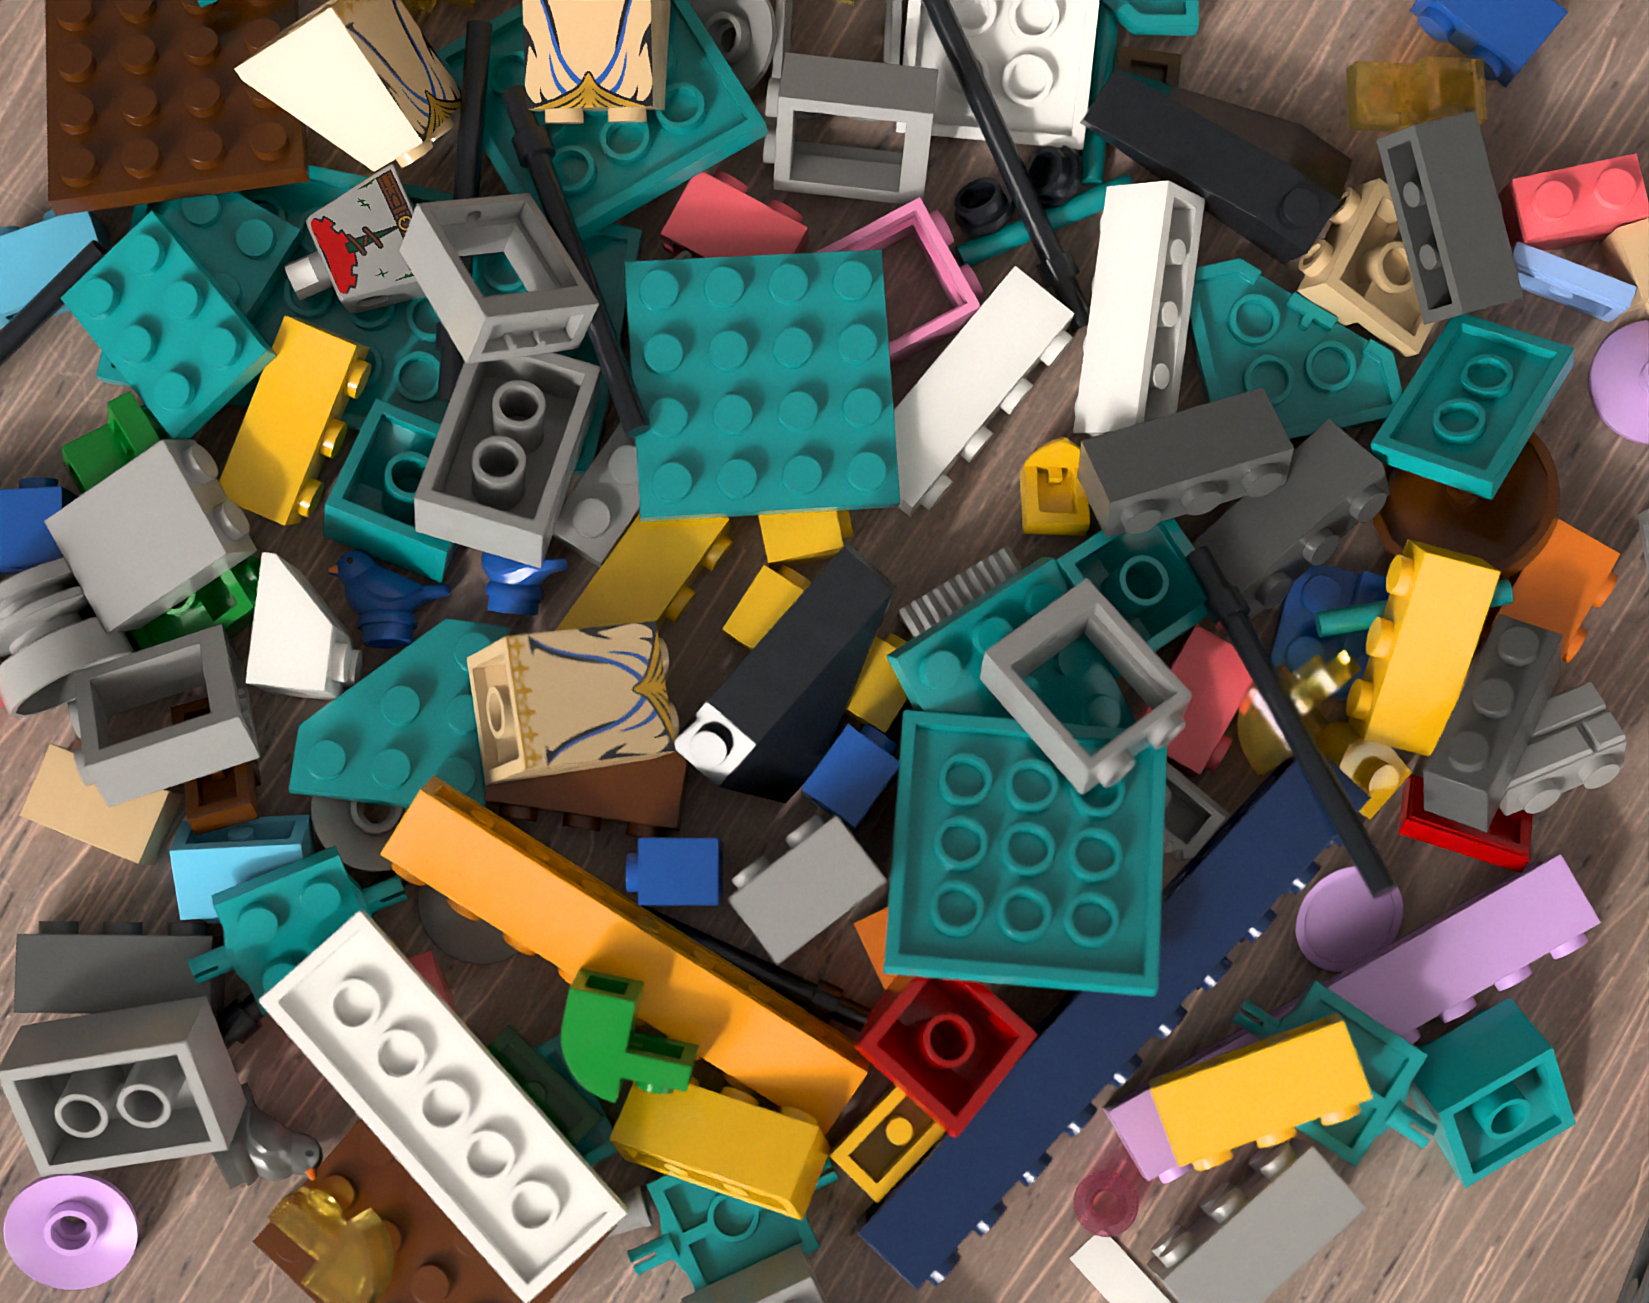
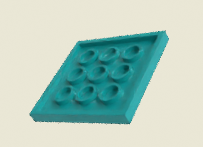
(622, 166)
(762, 385)
(1015, 869)

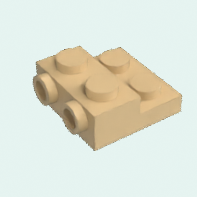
(1364, 270)

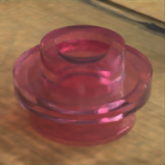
(1123, 1214)

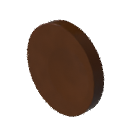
(1500, 531)

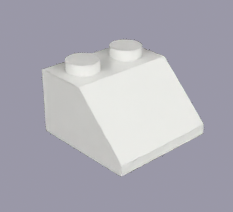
(297, 638)

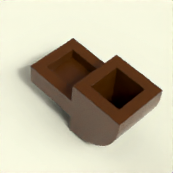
(222, 796)

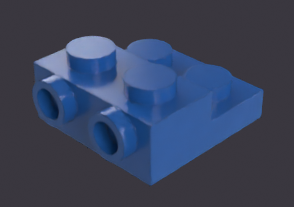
(1321, 590)

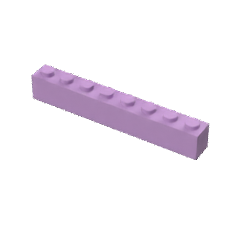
(1412, 981)

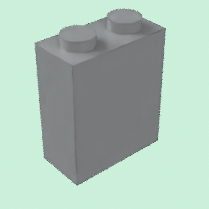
(151, 534)

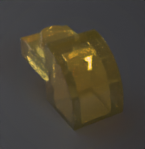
(1404, 94)
(1308, 686)
(351, 1256)

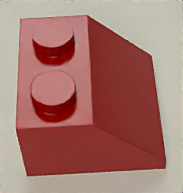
(944, 1044)

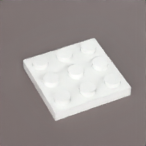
(1032, 58)

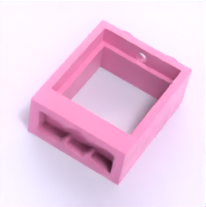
(933, 239)

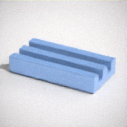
(1571, 283)

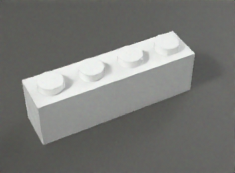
(1139, 306)
(971, 383)

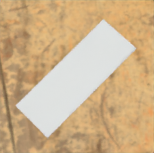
(1115, 1273)

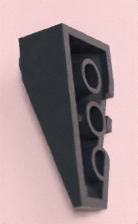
(1252, 168)
(788, 695)

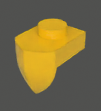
(1052, 492)
(1369, 764)

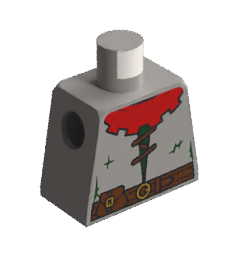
(360, 247)

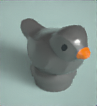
(266, 1149)

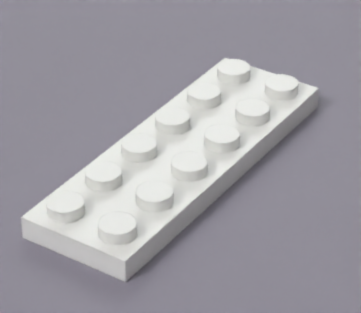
(444, 1106)

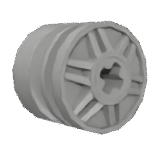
(48, 638)

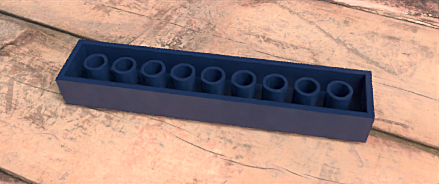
(1095, 1035)

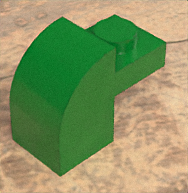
(110, 447)
(603, 1043)

